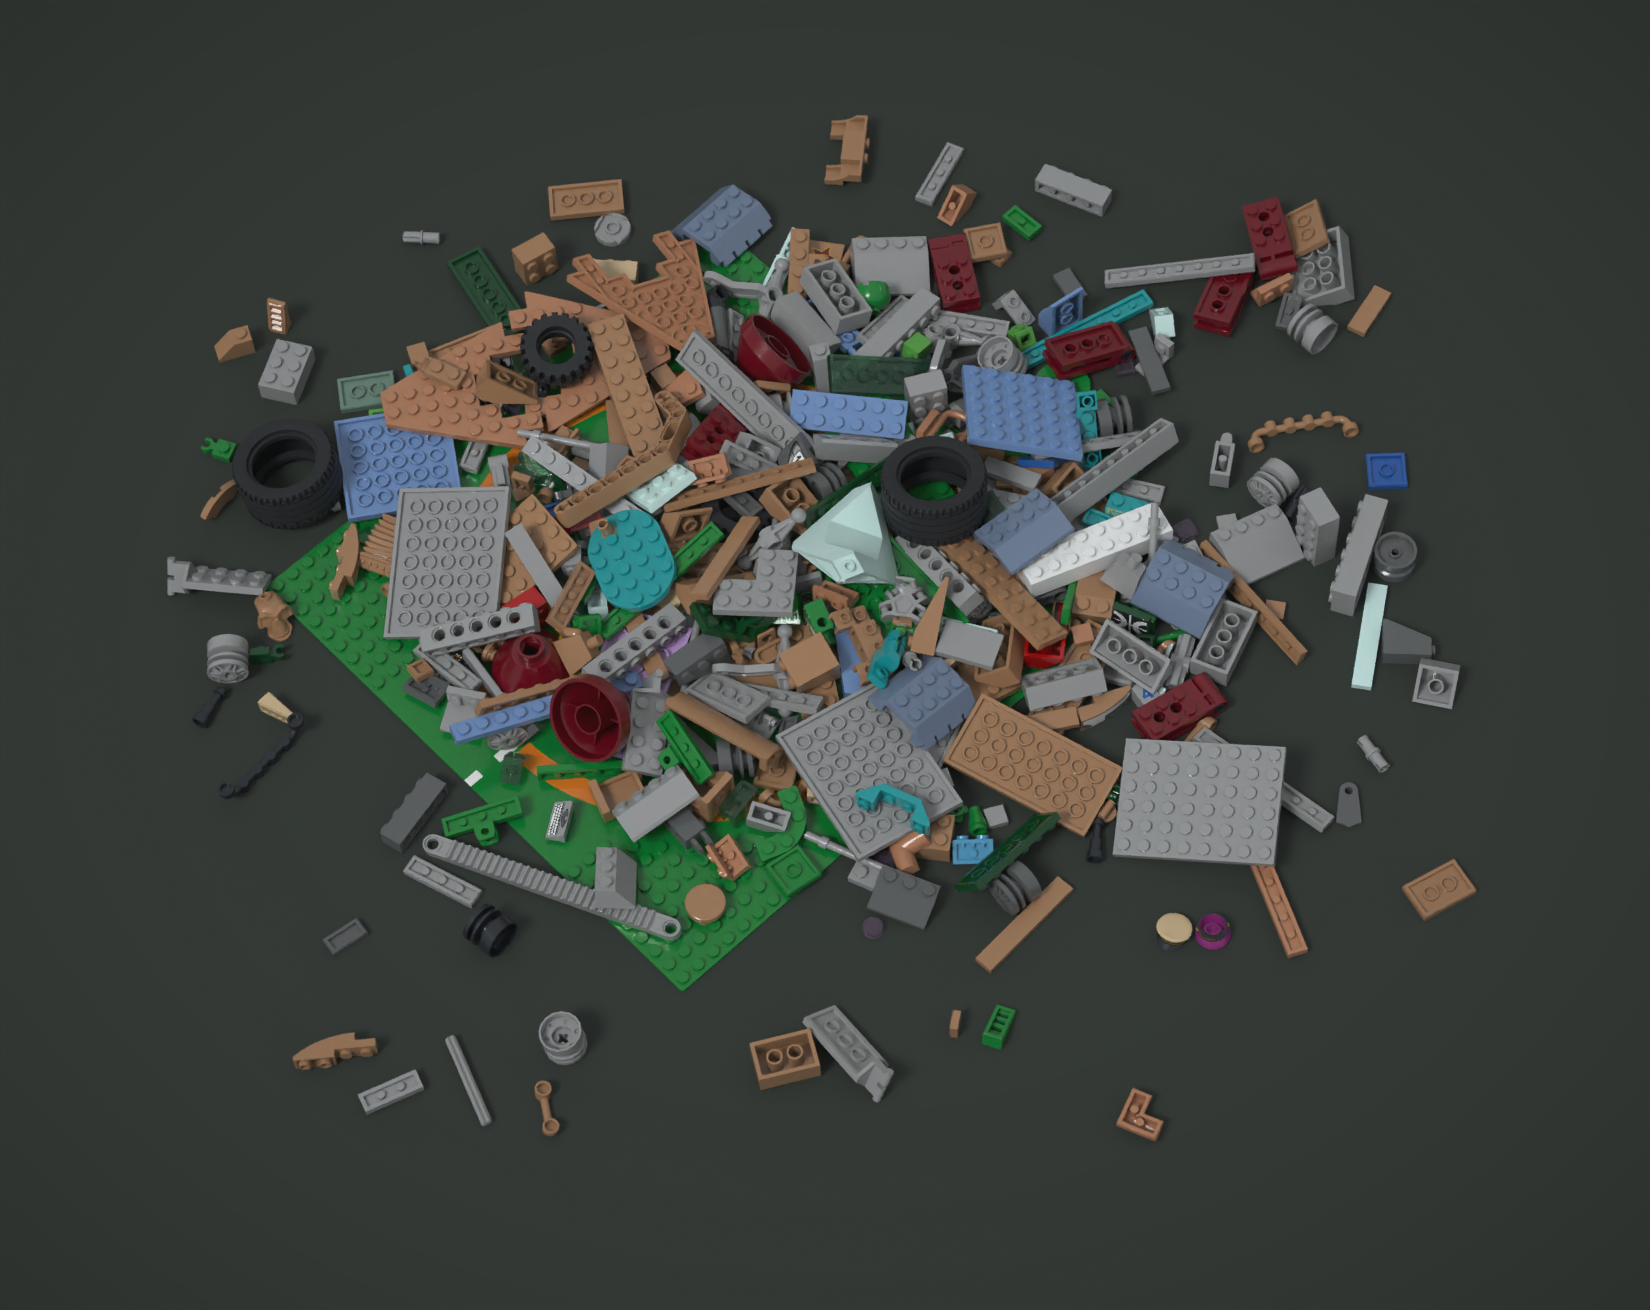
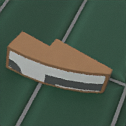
(1103, 707)

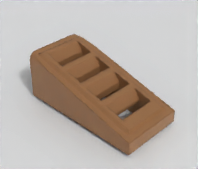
(278, 318)

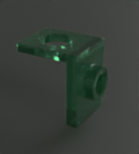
(512, 767)

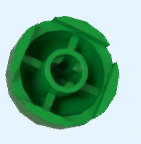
(876, 295)

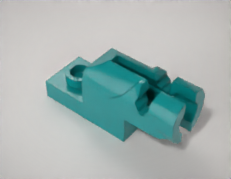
(886, 659)

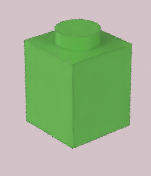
(916, 347)

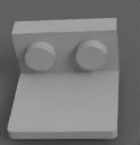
(460, 706)

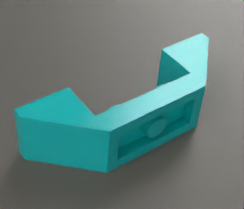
(1085, 410)
(870, 798)

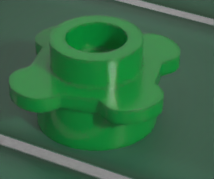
(961, 811)

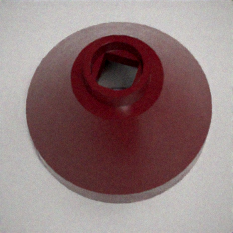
(770, 353)
(528, 662)
(590, 717)

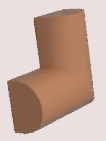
(904, 850)
(1134, 1117)

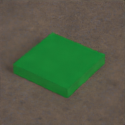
(793, 871)

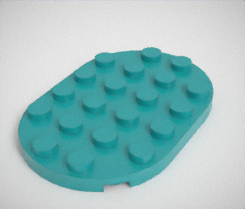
(634, 564)

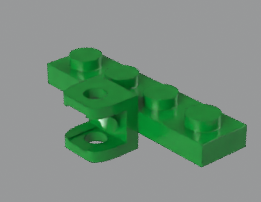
(683, 749)
(483, 820)

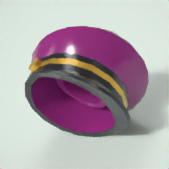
(1212, 931)

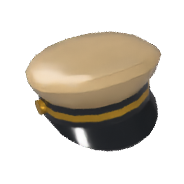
(1173, 931)

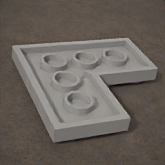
(768, 595)

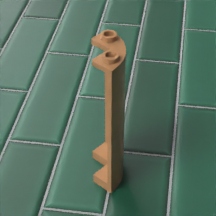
(766, 750)

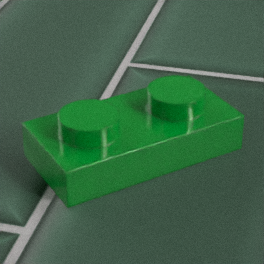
(1022, 222)

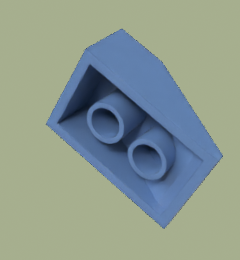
(1062, 313)

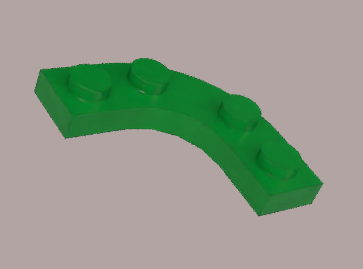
(784, 841)

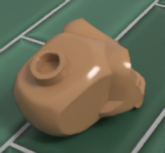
(274, 616)

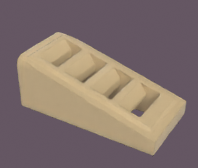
(272, 706)

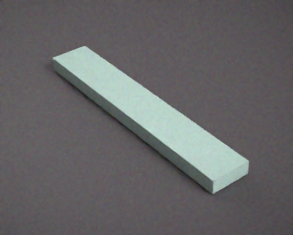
(1369, 636)

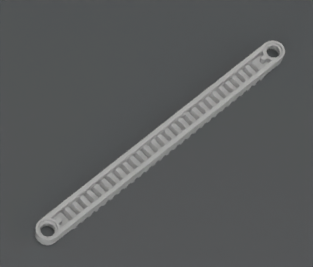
(547, 885)

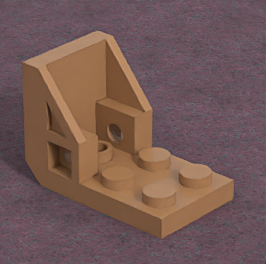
(711, 794)

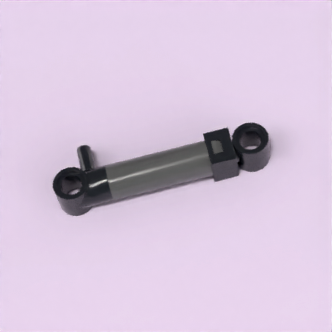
(716, 300)

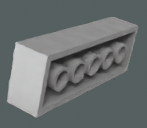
(1358, 554)

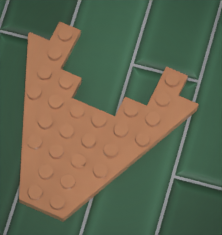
(663, 306)
(591, 389)
(437, 410)

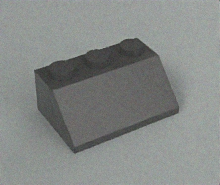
(903, 897)

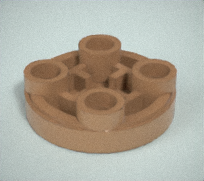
(705, 903)

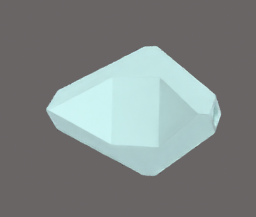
(851, 540)

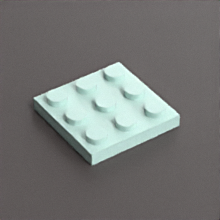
(661, 488)

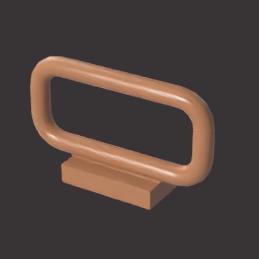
(934, 422)

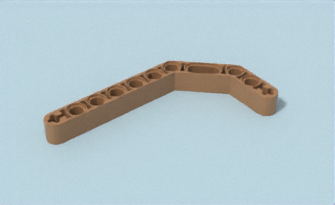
(634, 472)

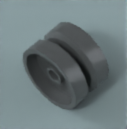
(1394, 557)

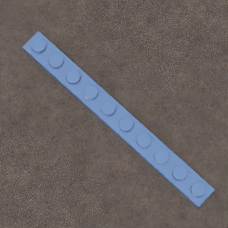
(521, 714)

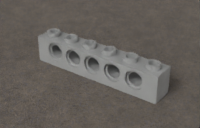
(936, 567)
(652, 627)
(488, 634)

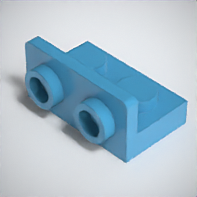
(971, 850)

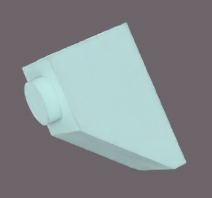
(1162, 322)

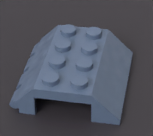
(725, 224)
(1024, 531)
(1182, 587)
(926, 700)

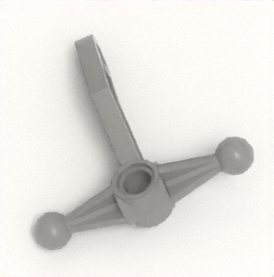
(753, 290)
(952, 338)
(774, 537)
(784, 632)

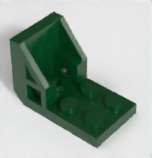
(729, 626)

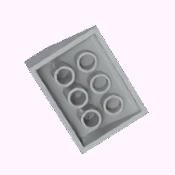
(894, 260)
(1326, 272)
(1258, 544)

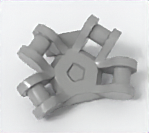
(903, 601)

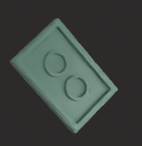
(363, 391)

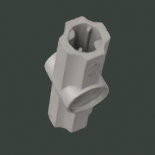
(1180, 661)

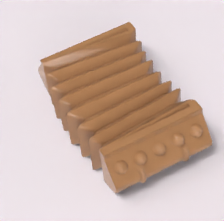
(379, 547)

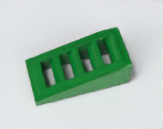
(994, 1038)

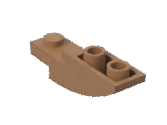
(348, 568)
(326, 1051)

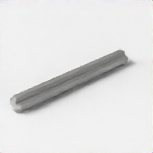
(468, 1080)

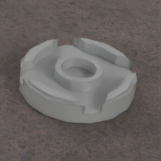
(612, 229)

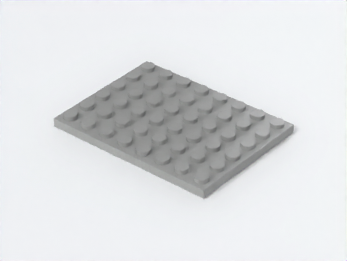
(446, 557)
(859, 748)
(1200, 802)

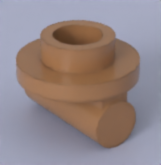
(1108, 811)

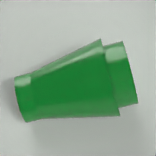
(977, 823)

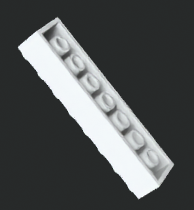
(1093, 550)

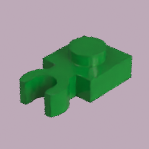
(222, 450)

